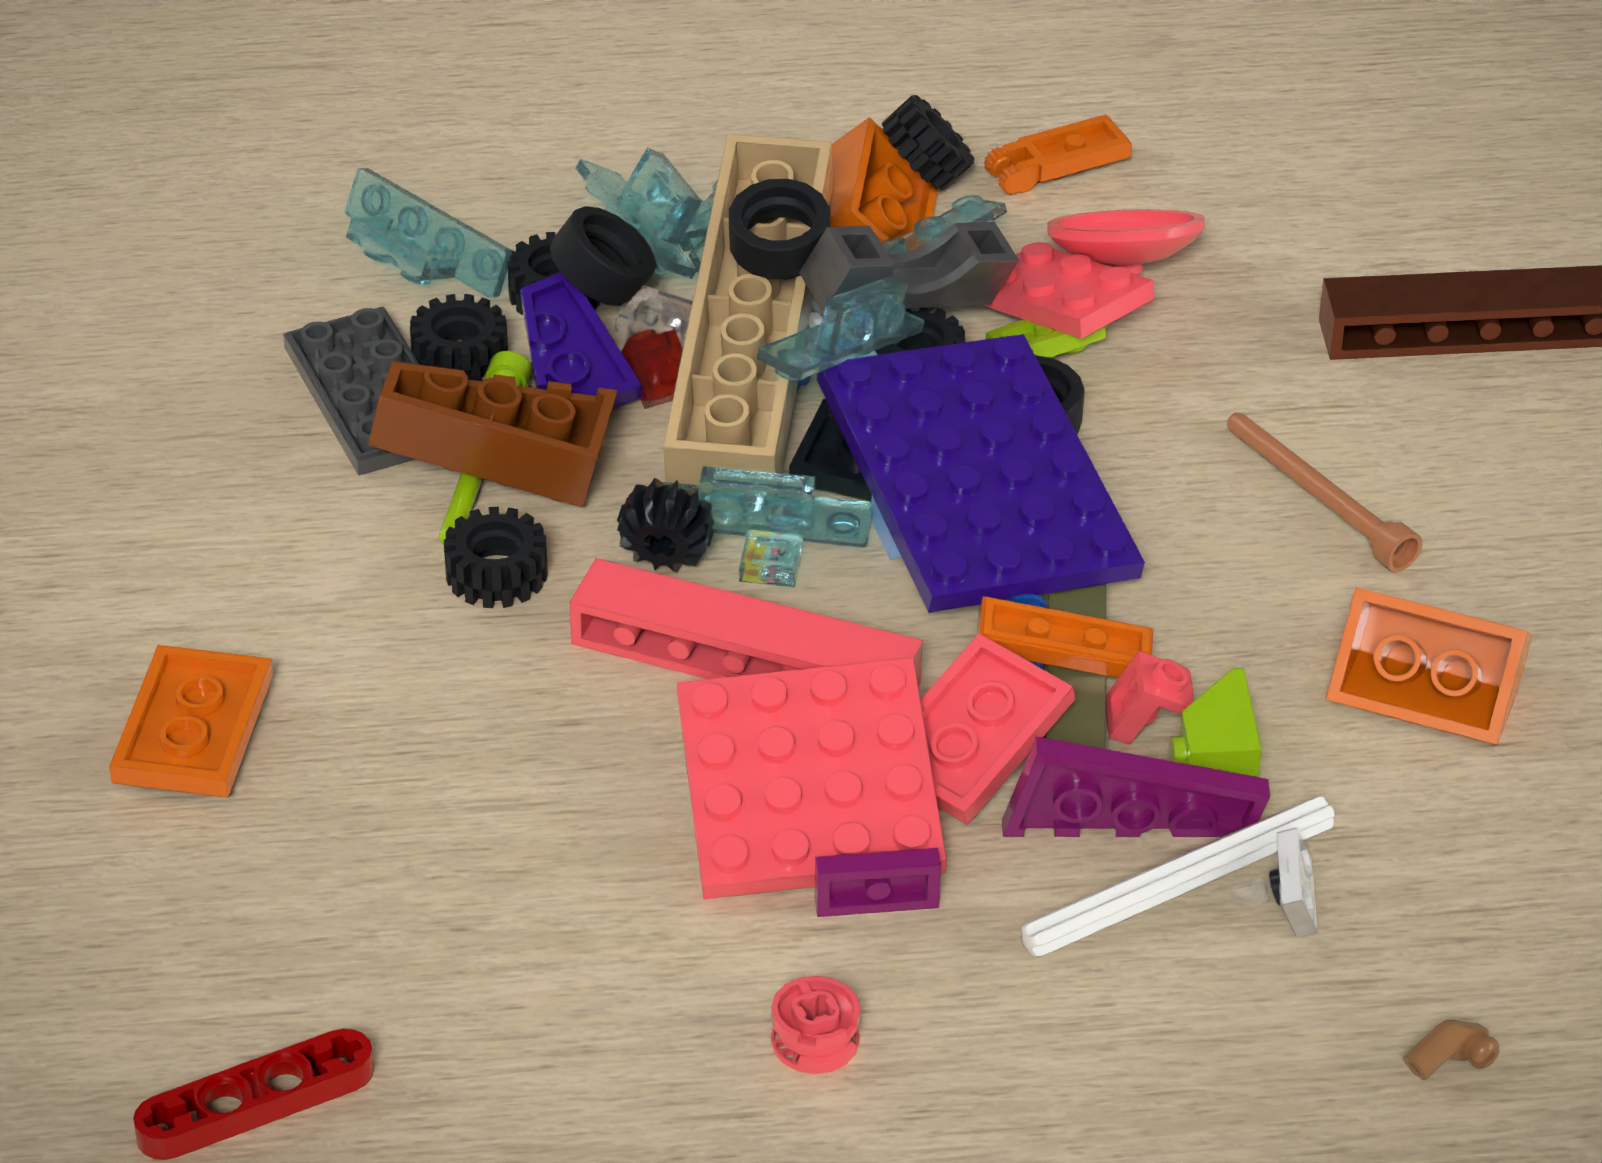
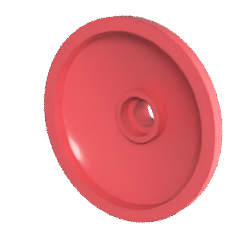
(1126, 236)

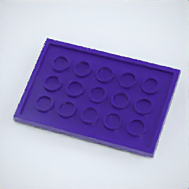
(978, 473)

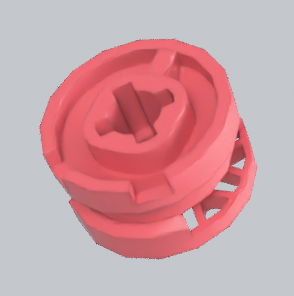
(815, 1024)

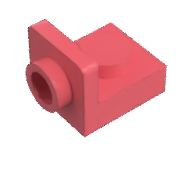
(1142, 690)

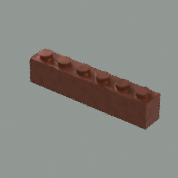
(1462, 312)

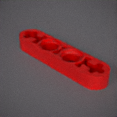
(250, 1085)

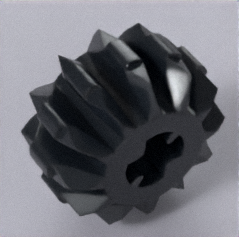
(665, 525)

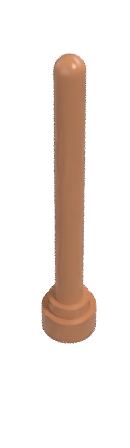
(1391, 542)

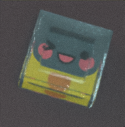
(771, 558)

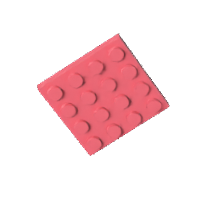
(805, 772)

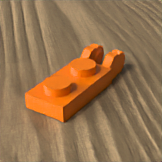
(1057, 153)

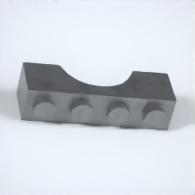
(955, 269)

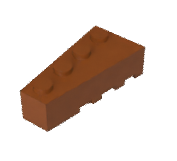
(494, 428)

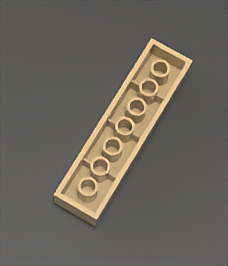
(725, 400)

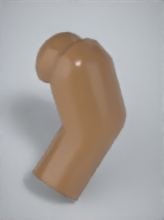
(1453, 1041)

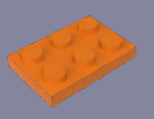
(191, 721)

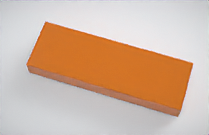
(1063, 637)

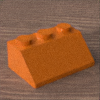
(876, 185)
(1429, 666)

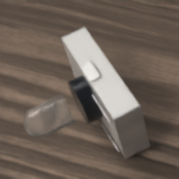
(1290, 884)

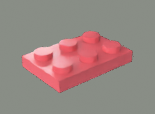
(1069, 291)
(985, 722)

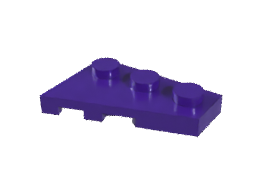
(572, 342)

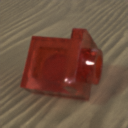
(655, 363)

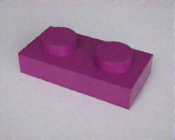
(877, 882)

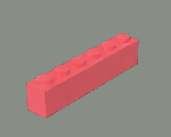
(716, 630)

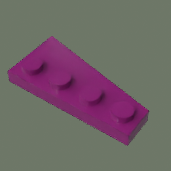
(1102, 788)

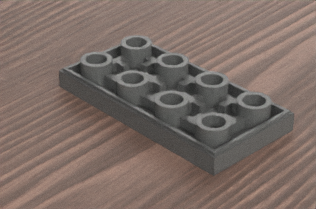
(345, 372)

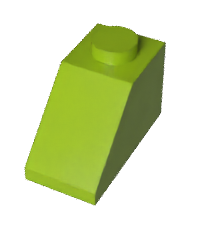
(1220, 729)

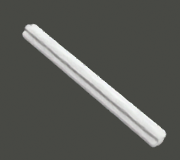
(1173, 878)

